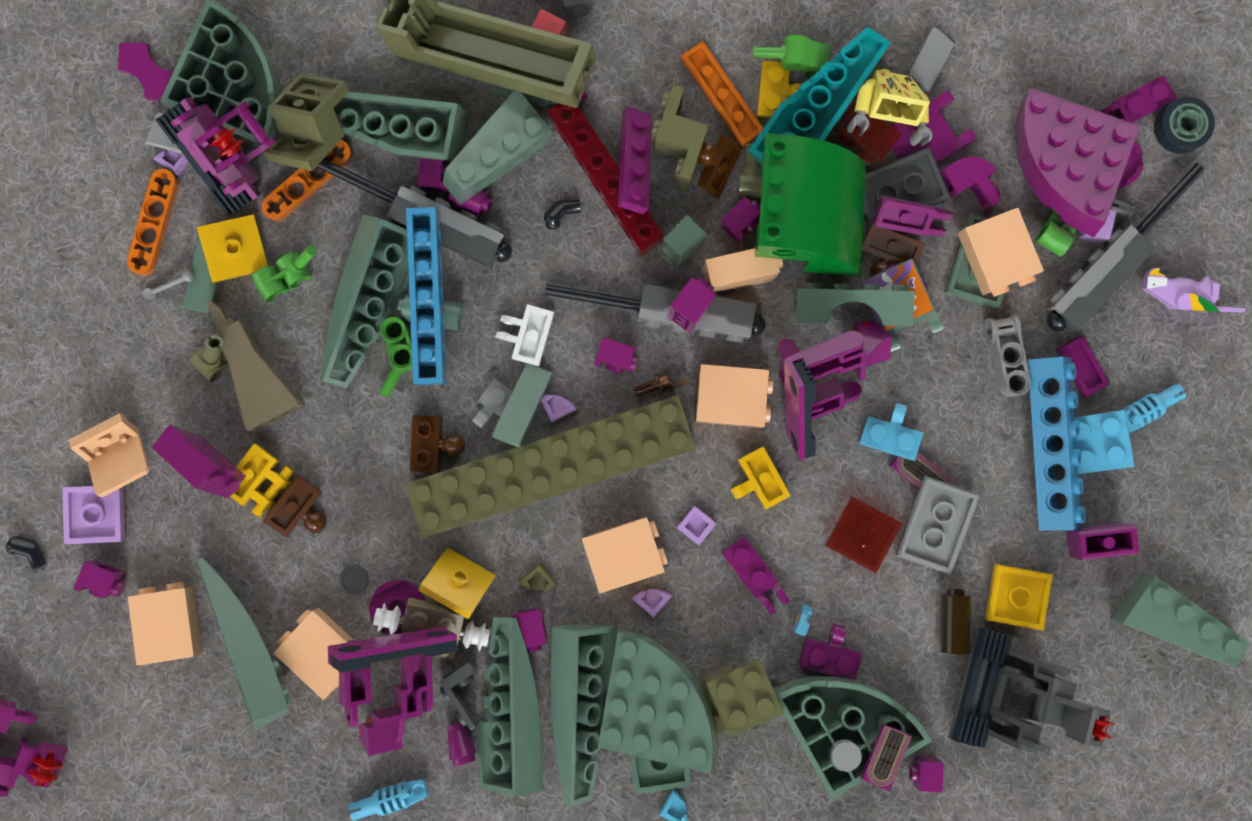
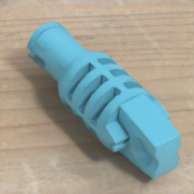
(1152, 406)
(390, 799)

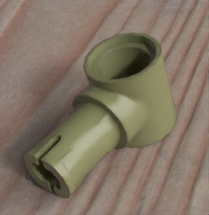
(750, 178)
(209, 359)

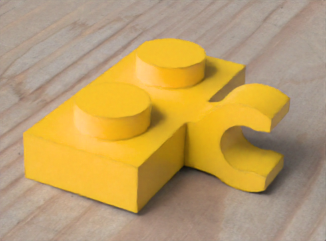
(773, 88)
(761, 478)

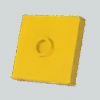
(232, 248)
(457, 583)
(1018, 597)

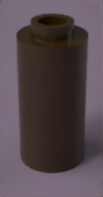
(955, 622)

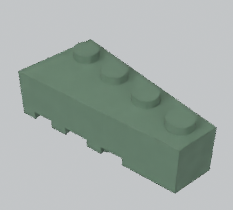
(498, 147)
(1170, 616)

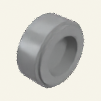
(845, 755)

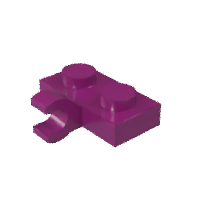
(830, 656)

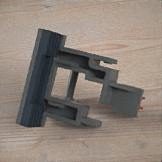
(984, 681)

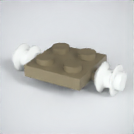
(427, 615)

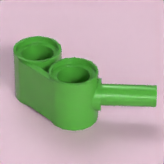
(797, 54)
(1055, 234)
(290, 271)
(395, 347)

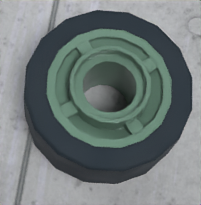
(1169, 129)

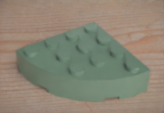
(223, 69)
(657, 707)
(838, 709)

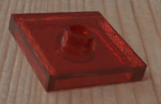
(863, 534)

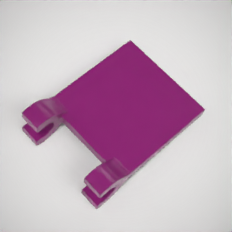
(943, 140)

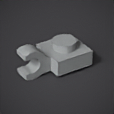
(494, 401)

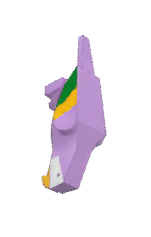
(1184, 292)

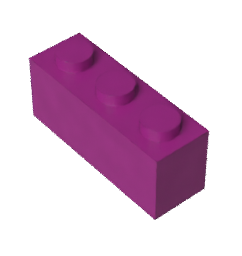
(692, 304)

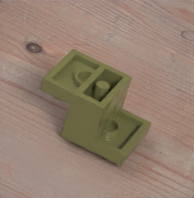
(306, 121)
(678, 137)
(740, 697)

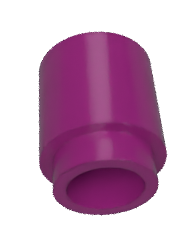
(476, 205)

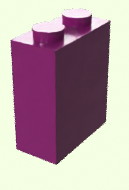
(198, 462)

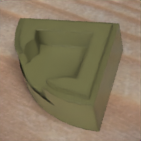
(538, 579)

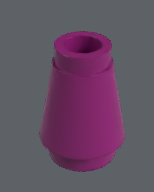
(460, 745)

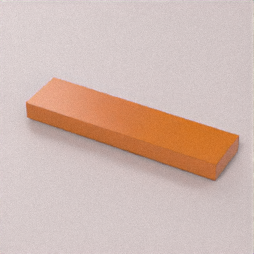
(722, 94)

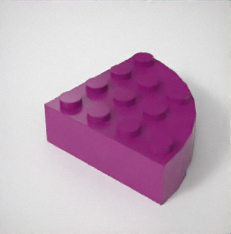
(1072, 157)

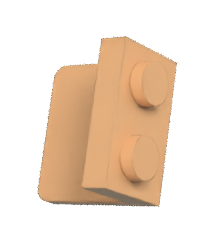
(112, 453)

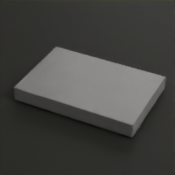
(937, 524)

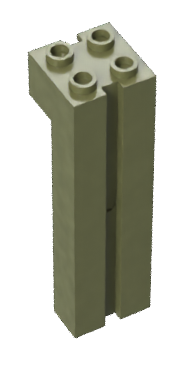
(488, 49)

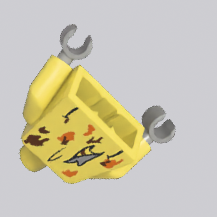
(893, 99)

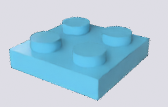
(1104, 442)

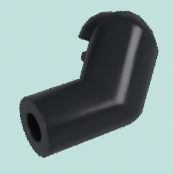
(558, 210)
(28, 548)

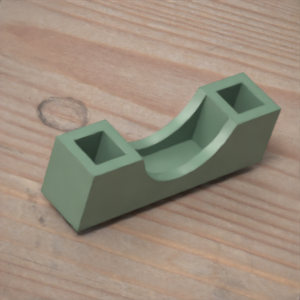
(892, 306)

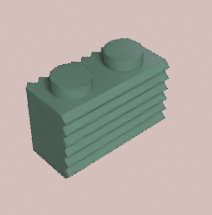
(682, 242)

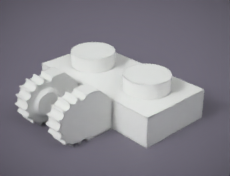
(531, 336)

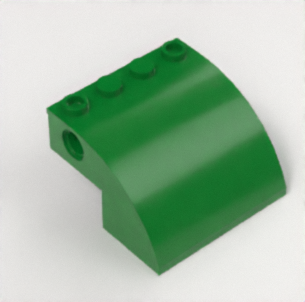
(811, 204)

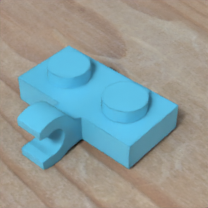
(892, 436)

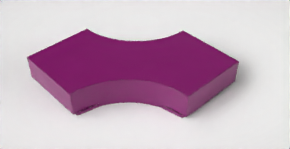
(138, 61)

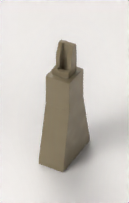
(258, 384)

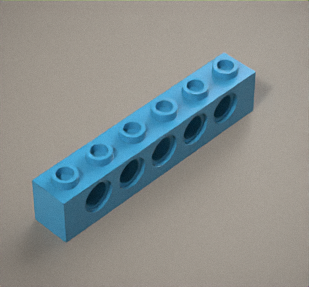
(426, 296)
(1046, 458)

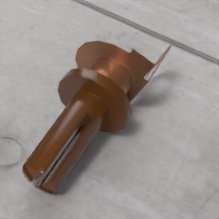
(659, 382)

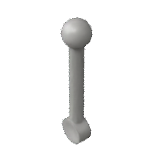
(149, 293)

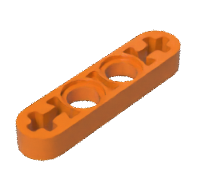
(310, 185)
(147, 221)

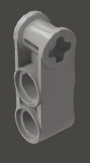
(1011, 340)

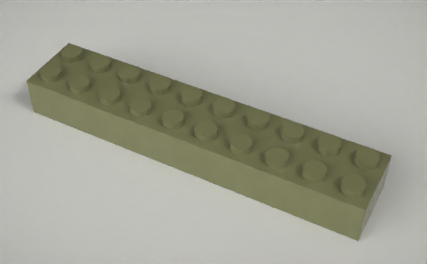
(550, 466)

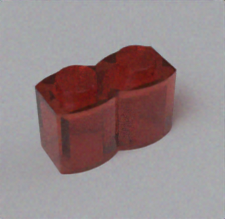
(873, 143)

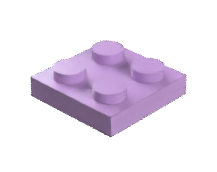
(92, 517)

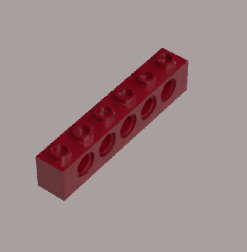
(603, 175)

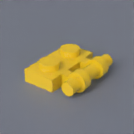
(258, 466)

